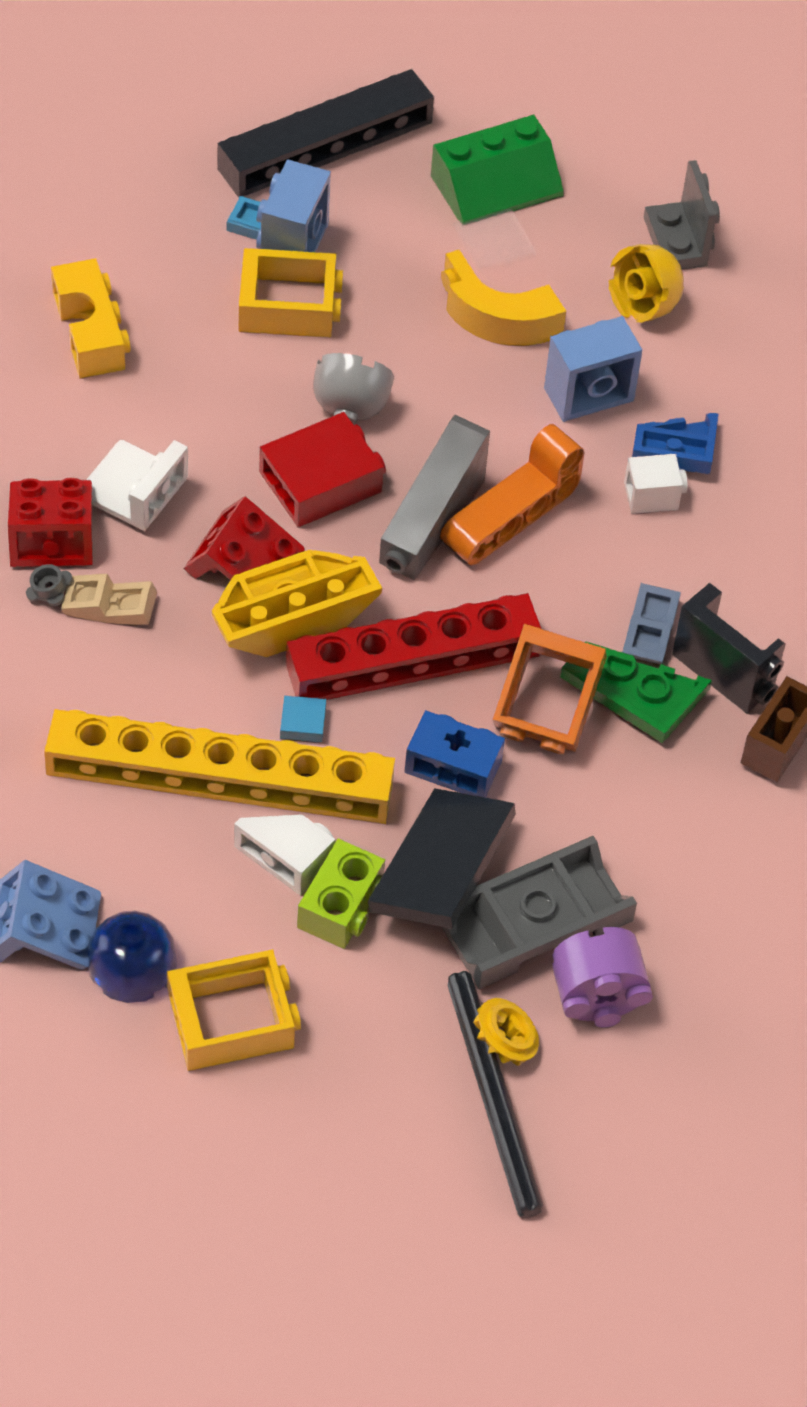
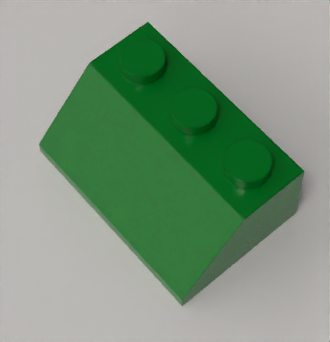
(497, 169)

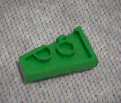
(641, 693)

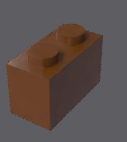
(778, 731)

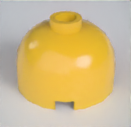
(646, 282)

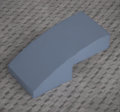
(651, 623)

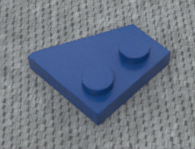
(690, 442)

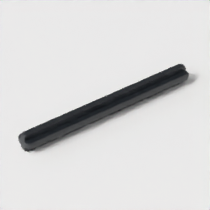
(495, 1099)

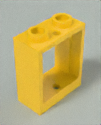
(283, 316)
(224, 976)

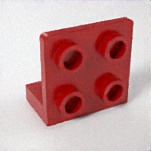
(50, 522)
(241, 541)

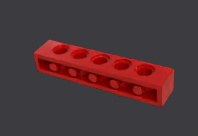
(396, 661)

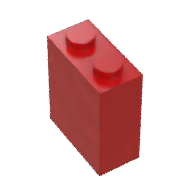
(321, 469)

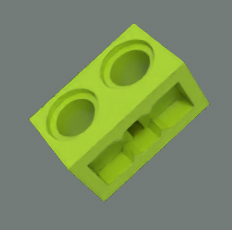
(335, 891)

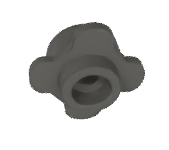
(44, 577)

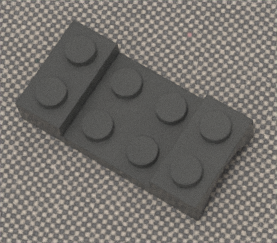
(537, 911)

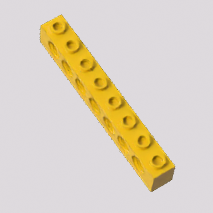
(199, 775)

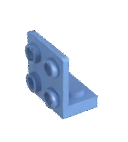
(47, 914)

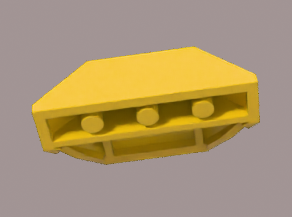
(294, 599)

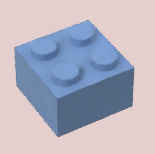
(296, 209)
(592, 368)

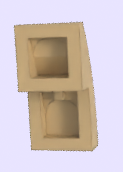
(100, 600)

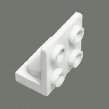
(137, 483)

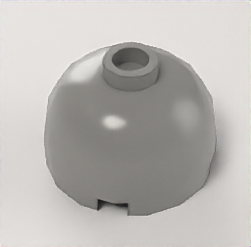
(350, 387)

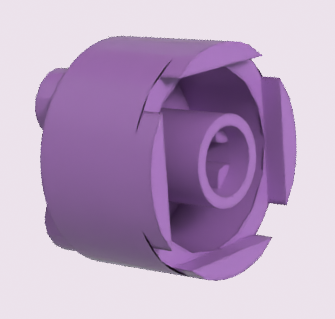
(601, 976)

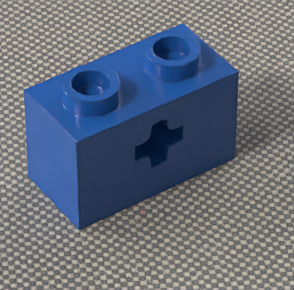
(454, 754)

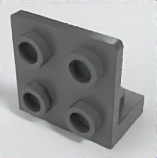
(687, 225)

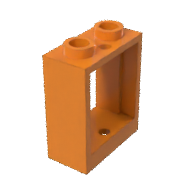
(560, 648)

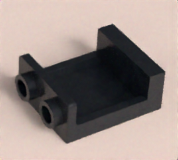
(724, 655)

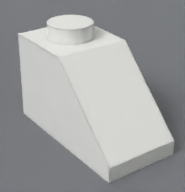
(285, 847)

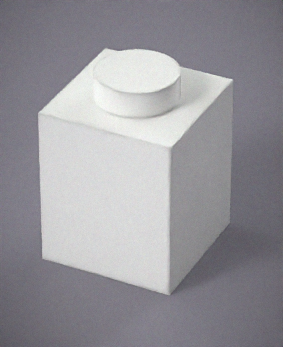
(654, 483)

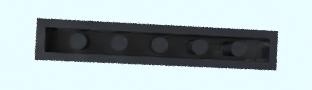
(326, 131)

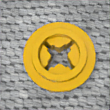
(516, 1025)

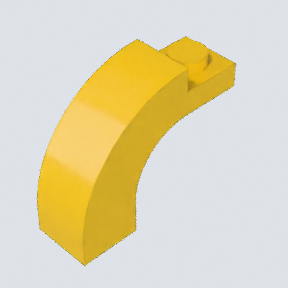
(496, 315)

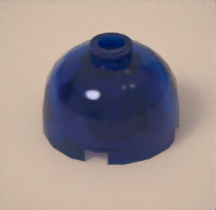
(131, 956)

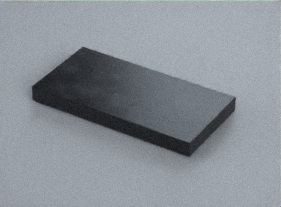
(442, 858)

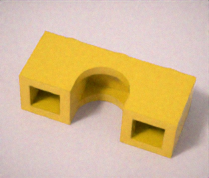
(84, 294)

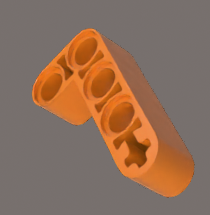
(518, 499)

